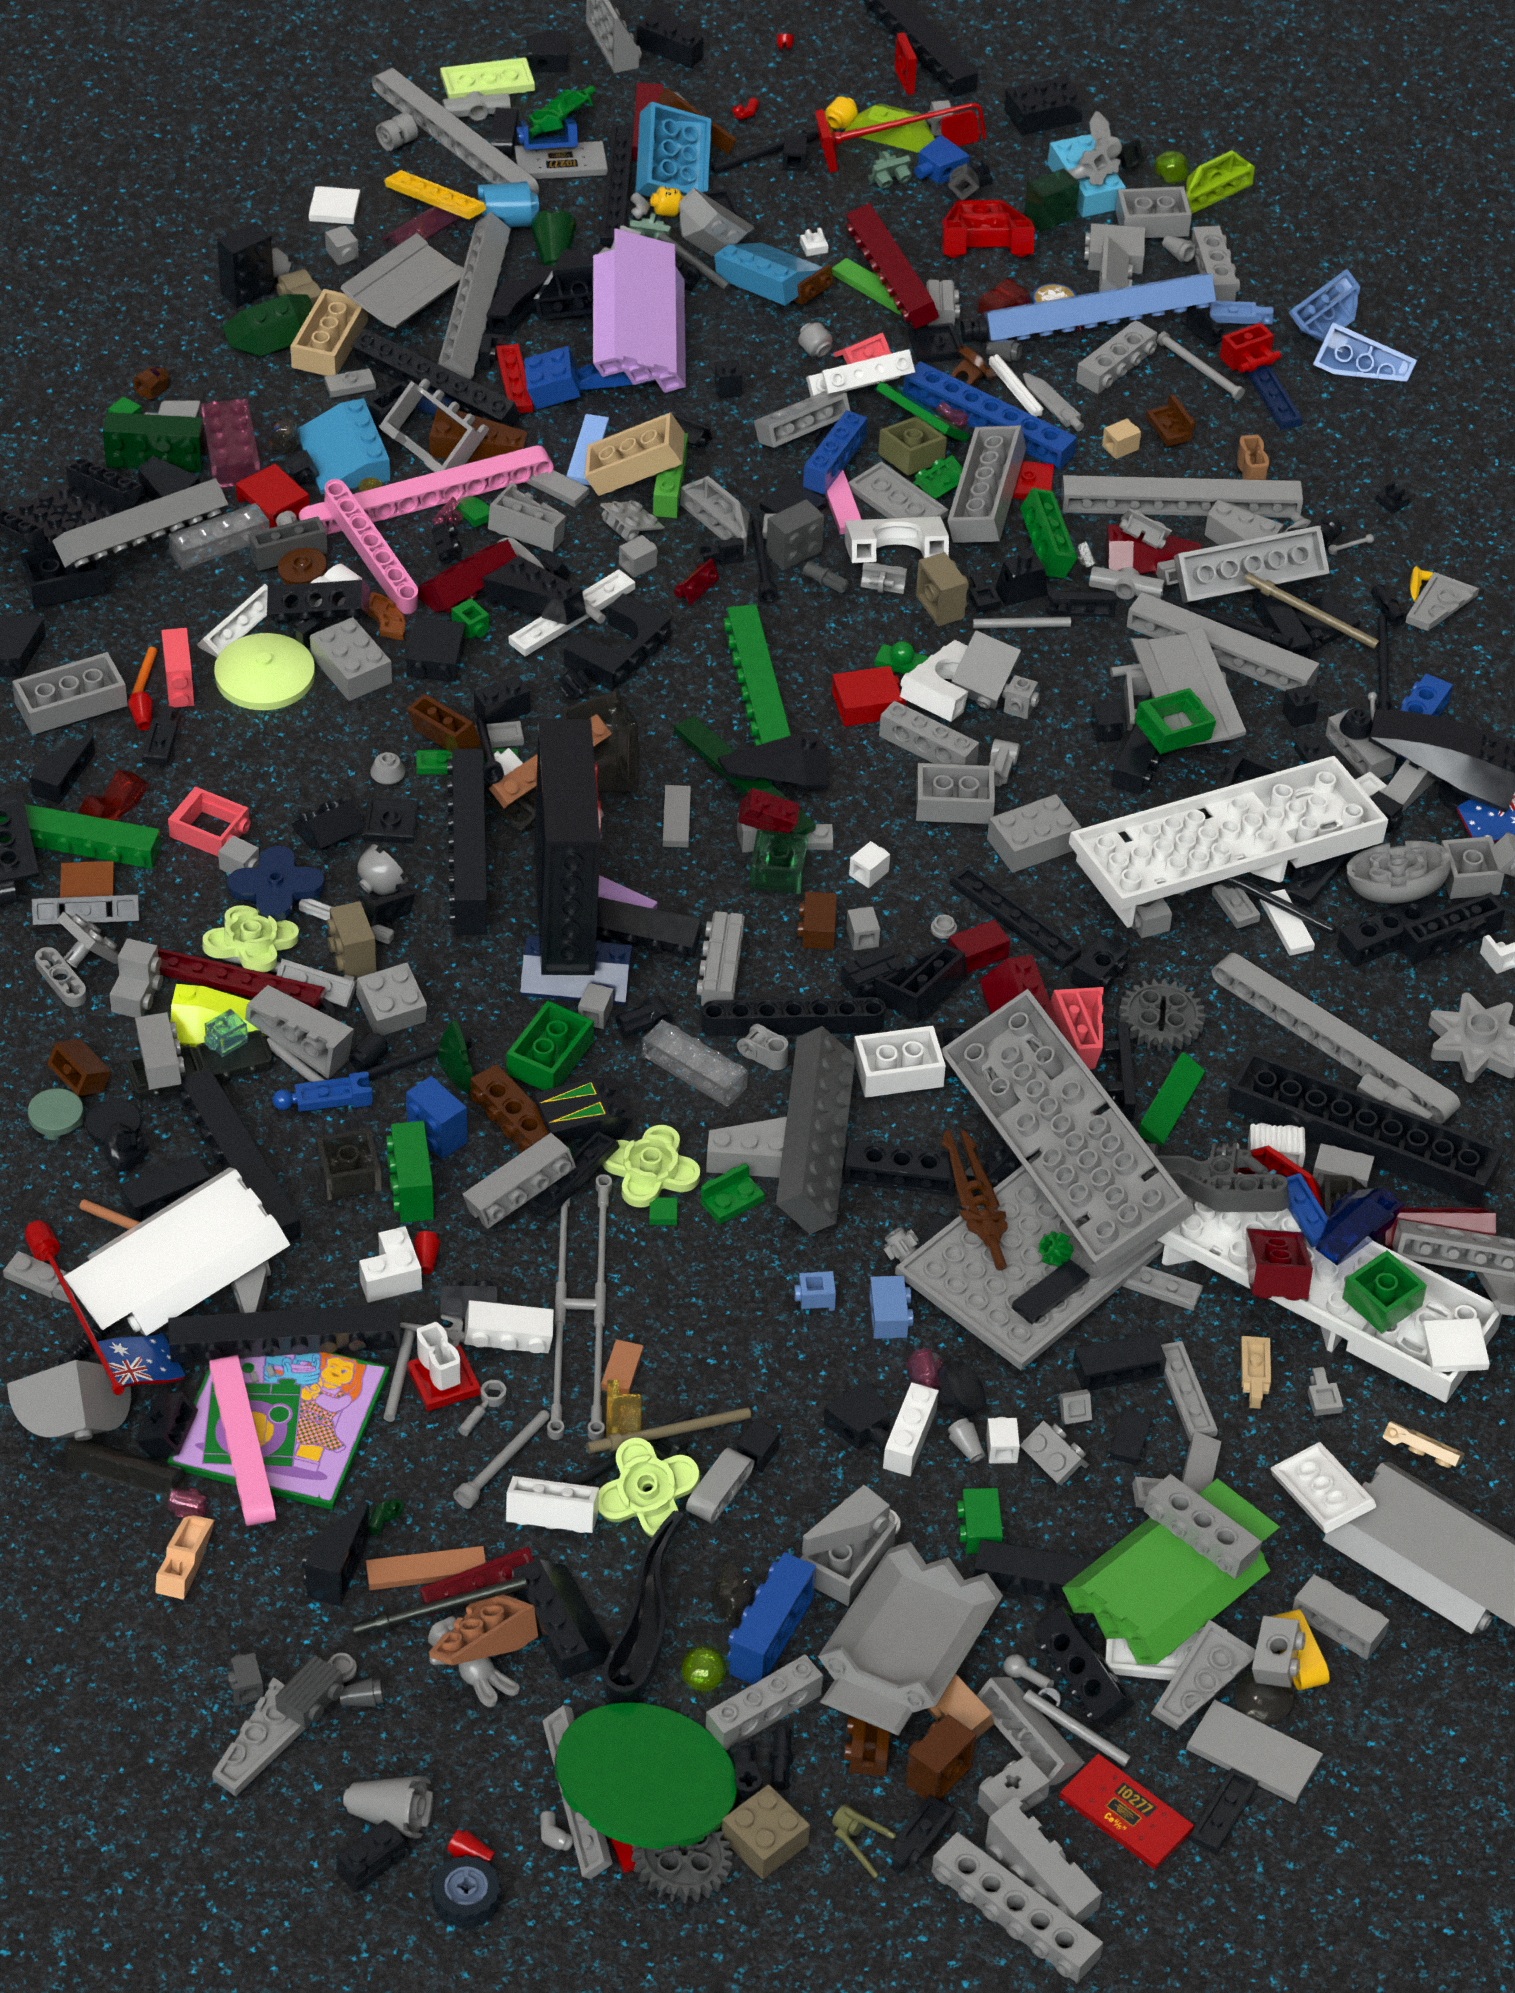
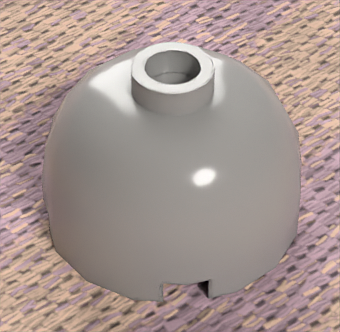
(379, 872)

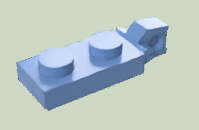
(1240, 312)

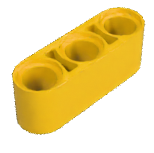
(1313, 1667)

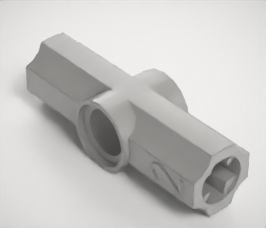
(476, 105)
(1126, 582)
(1398, 1096)

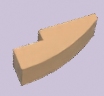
(184, 1556)

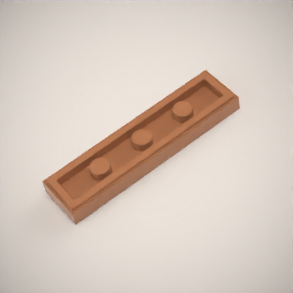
(421, 1567)

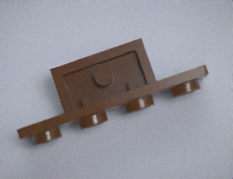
(719, 136)

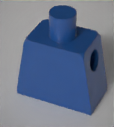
(939, 160)

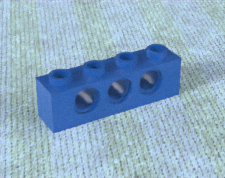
(835, 452)
(1427, 697)

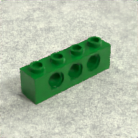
(1048, 532)

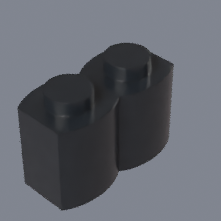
(382, 403)

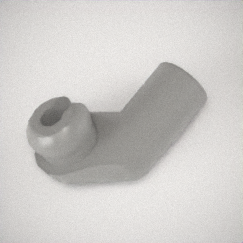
(553, 1835)

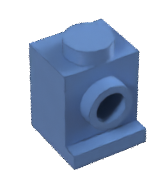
(816, 1290)

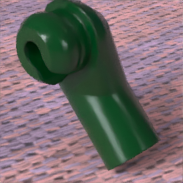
(383, 1513)

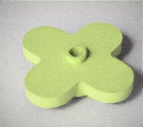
(250, 938)
(652, 1166)
(641, 1469)

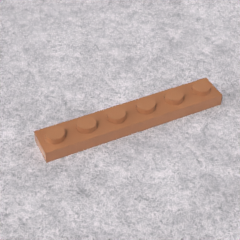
(524, 777)

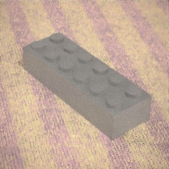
(987, 484)
(1274, 557)

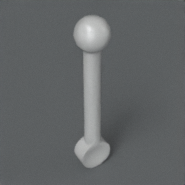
(1332, 549)
(1372, 696)

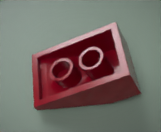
(1278, 1264)

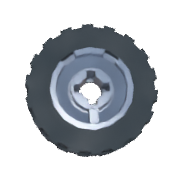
(470, 1908)

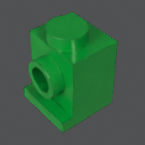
(475, 622)

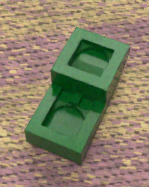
(473, 510)

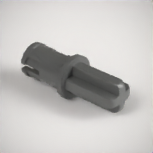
(825, 577)

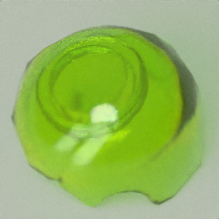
(1172, 166)
(703, 1668)

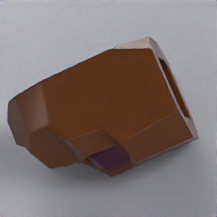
(151, 382)

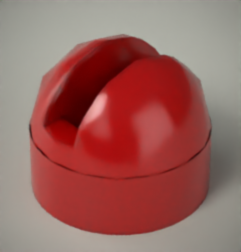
(785, 40)

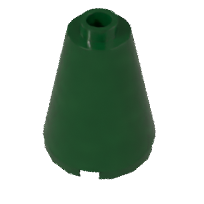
(553, 234)

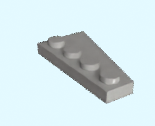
(258, 1744)

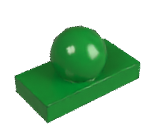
(899, 656)

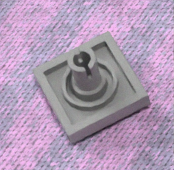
(88, 940)

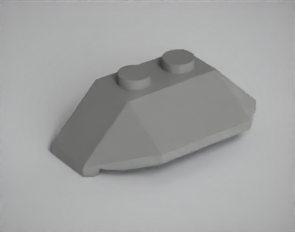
(709, 223)
(716, 509)

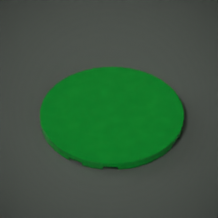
(645, 1775)

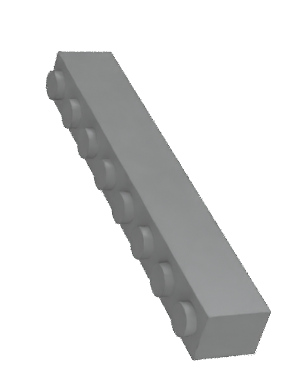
(139, 523)
(1230, 646)

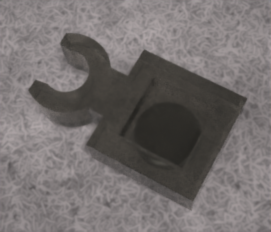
(1085, 555)

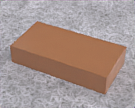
(623, 1365)

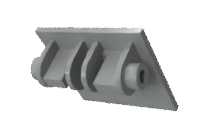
(629, 518)

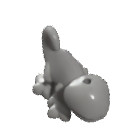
(1099, 161)

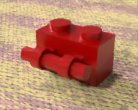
(1248, 348)

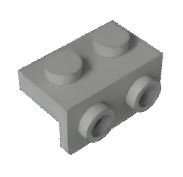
(1053, 1452)

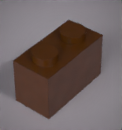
(819, 920)
(79, 1067)

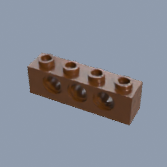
(508, 1107)

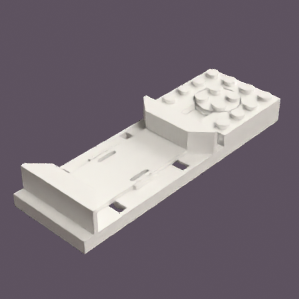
(1253, 828)
(1396, 1351)

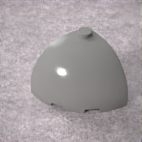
(69, 1401)

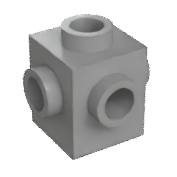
(1020, 696)

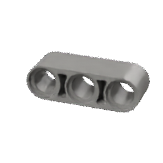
(720, 1485)

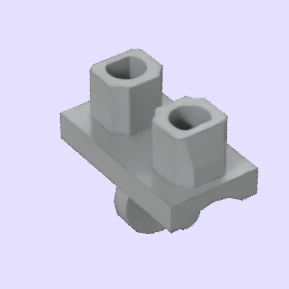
(883, 577)

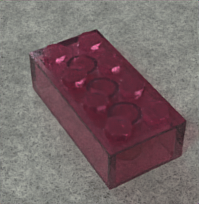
(229, 441)

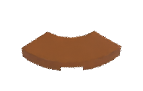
(387, 615)

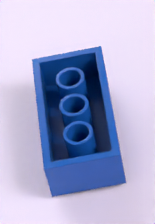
(771, 1618)

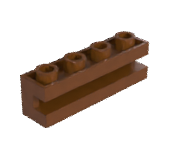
(868, 1748)

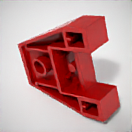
(986, 225)

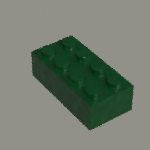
(137, 437)

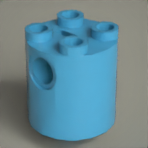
(510, 202)

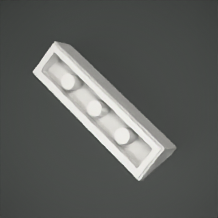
(237, 623)

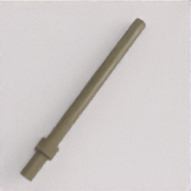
(1269, 588)
(614, 1440)

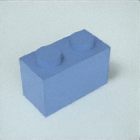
(889, 1307)

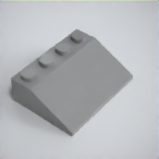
(612, 35)

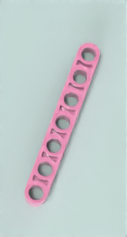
(371, 546)
(242, 1440)

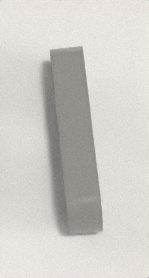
(61, 987)

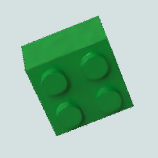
(1384, 1291)

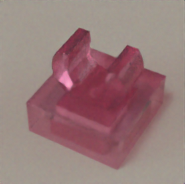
(449, 513)

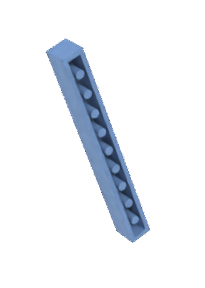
(1100, 306)

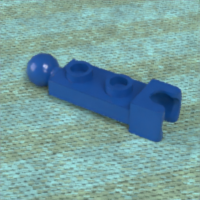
(327, 1093)

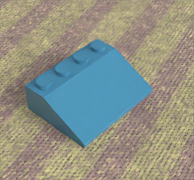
(672, 150)
(763, 270)
(345, 445)

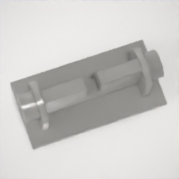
(1154, 532)

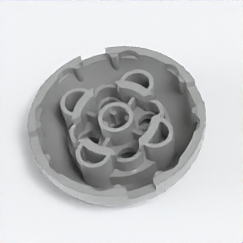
(1399, 872)

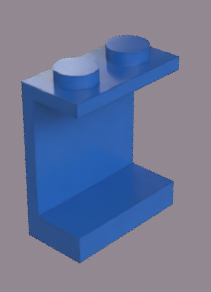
(569, 140)

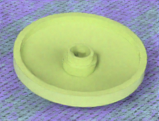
(264, 671)

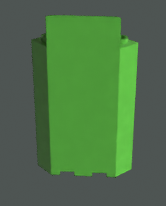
(1157, 1585)

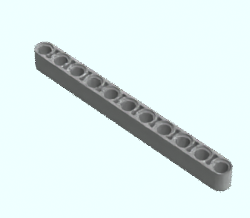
(449, 130)
(1331, 1033)

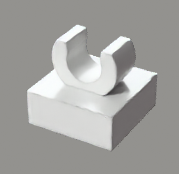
(814, 243)

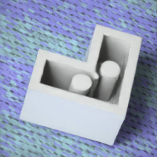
(393, 1271)

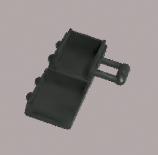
(244, 1060)

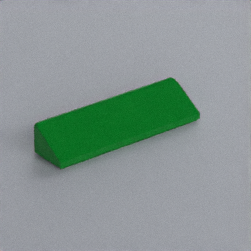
(1171, 1100)

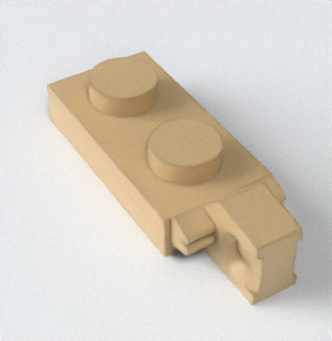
(1255, 1368)
(1423, 1444)

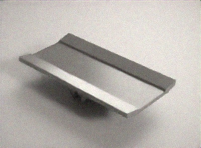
(403, 281)
(1185, 663)

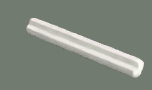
(1015, 385)

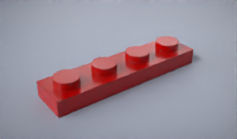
(514, 376)

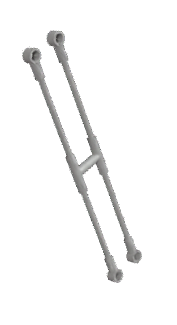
(599, 1307)

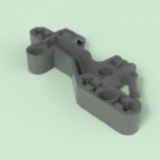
(1219, 1184)

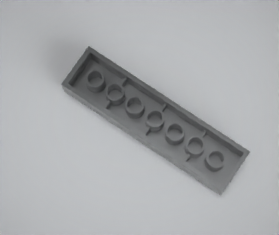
(816, 1130)

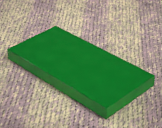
(922, 412)

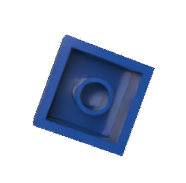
(552, 377)
(442, 1116)

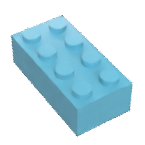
(1091, 198)

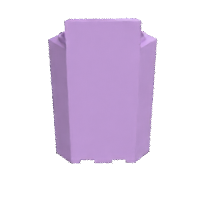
(639, 312)

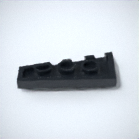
(1313, 878)

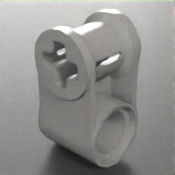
(766, 1047)

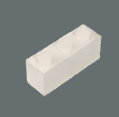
(508, 1327)
(910, 1429)
(552, 1504)

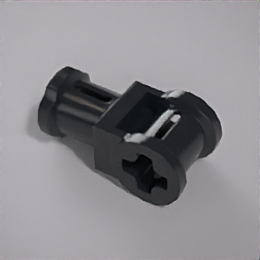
(747, 1777)

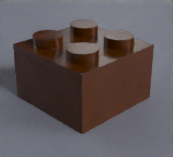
(940, 1758)

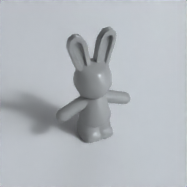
(476, 1672)

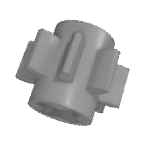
(900, 1244)

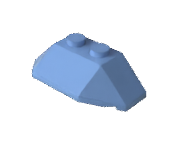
(1329, 304)

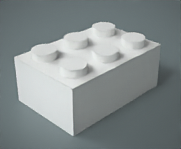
(899, 1061)

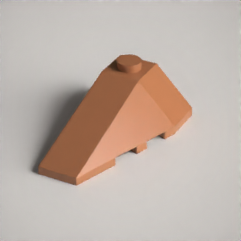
(487, 1630)

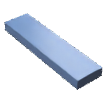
(592, 430)

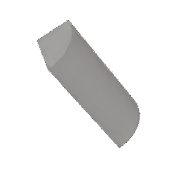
(1029, 1729)

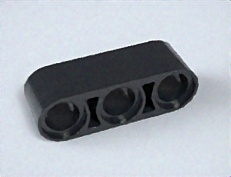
(504, 130)

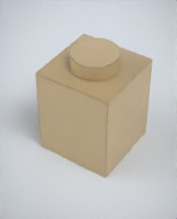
(1121, 438)

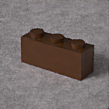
(442, 724)

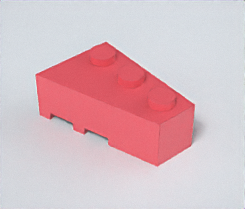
(1081, 1020)

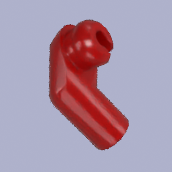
(749, 111)

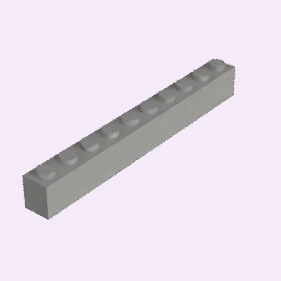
(474, 296)
(1178, 495)

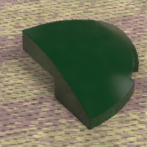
(454, 1058)

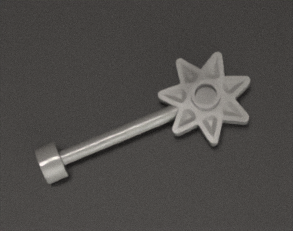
(1475, 1038)

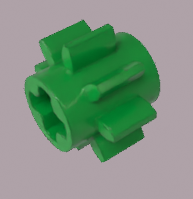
(1055, 1248)

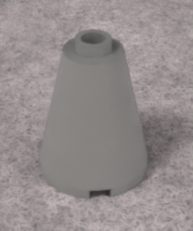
(399, 1801)

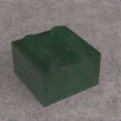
(1051, 200)
(778, 861)

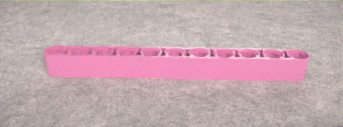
(441, 486)

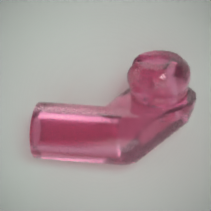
(955, 416)

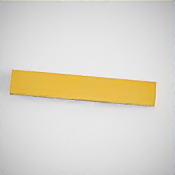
(435, 194)

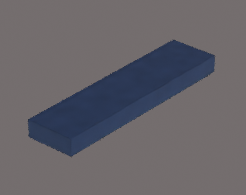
(1275, 397)

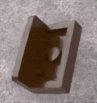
(814, 284)
(1172, 422)

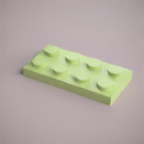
(488, 78)

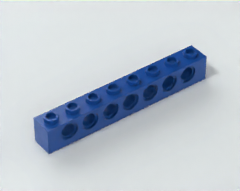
(983, 410)

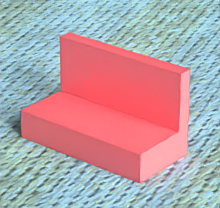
(865, 349)

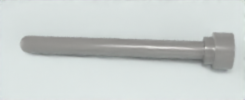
(468, 1493)

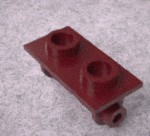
(697, 582)

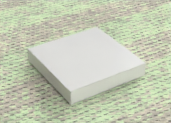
(334, 205)
(1455, 1345)

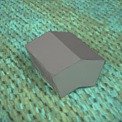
(1167, 571)

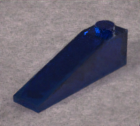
(1357, 1221)

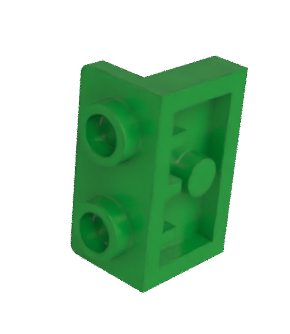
(940, 478)
(730, 1194)

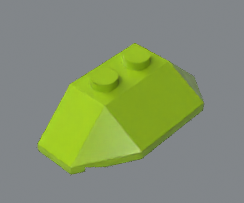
(909, 137)
(1218, 180)

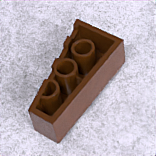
(448, 432)

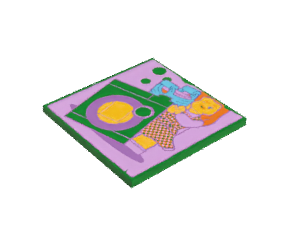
(304, 1421)

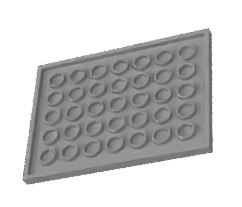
(962, 1280)

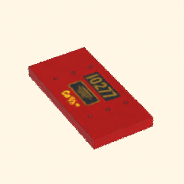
(1126, 1811)

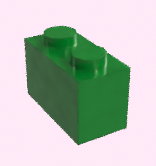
(979, 1517)

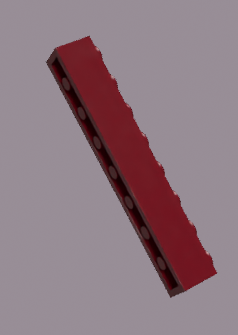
(892, 266)

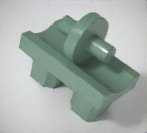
(888, 167)
(651, 227)

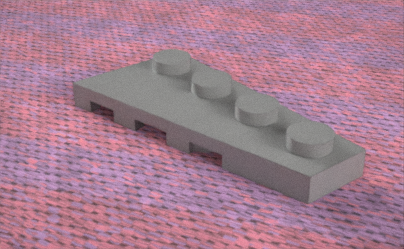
(1202, 1674)

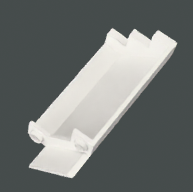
(178, 1255)

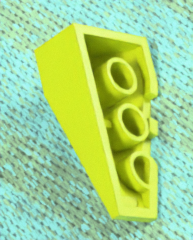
(197, 1005)

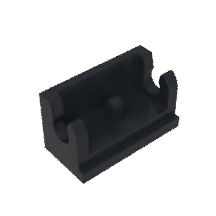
(388, 907)

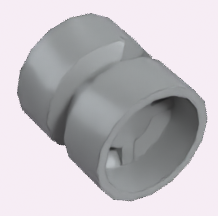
(396, 131)

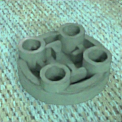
(55, 1112)

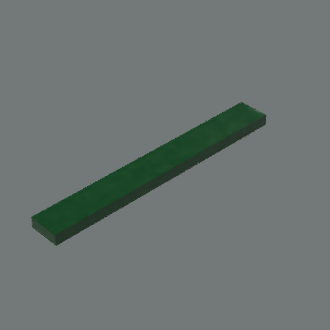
(711, 747)

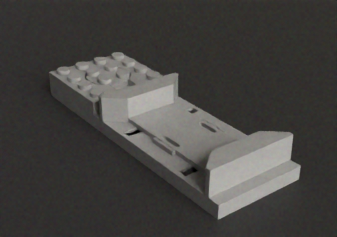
(1047, 1103)

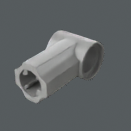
(1003, 757)

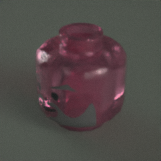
(923, 1368)

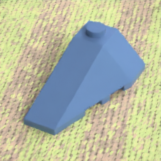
(1358, 356)

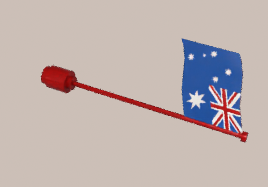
(1487, 821)
(125, 1359)

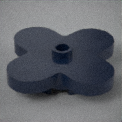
(276, 883)

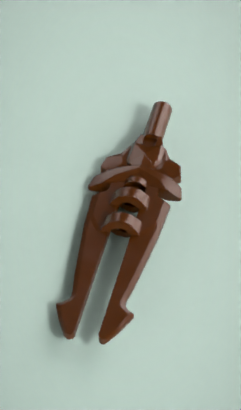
(987, 1222)

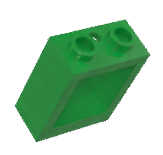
(1150, 720)

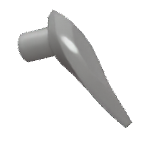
(1299, 521)

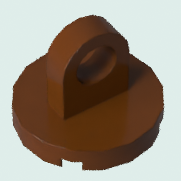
(973, 366)

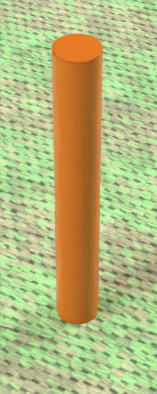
(145, 670)

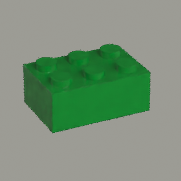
(550, 1047)
(411, 1171)

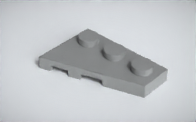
(1439, 600)

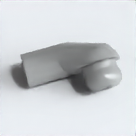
(642, 206)

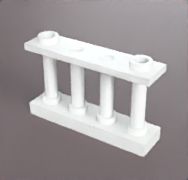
(861, 373)

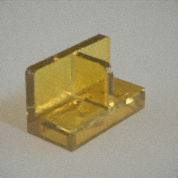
(622, 1410)

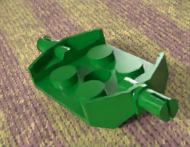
(550, 116)

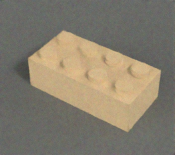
(328, 334)
(634, 454)

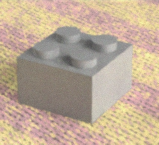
(1472, 868)
(391, 999)

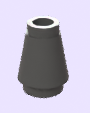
(1007, 350)
(364, 1693)

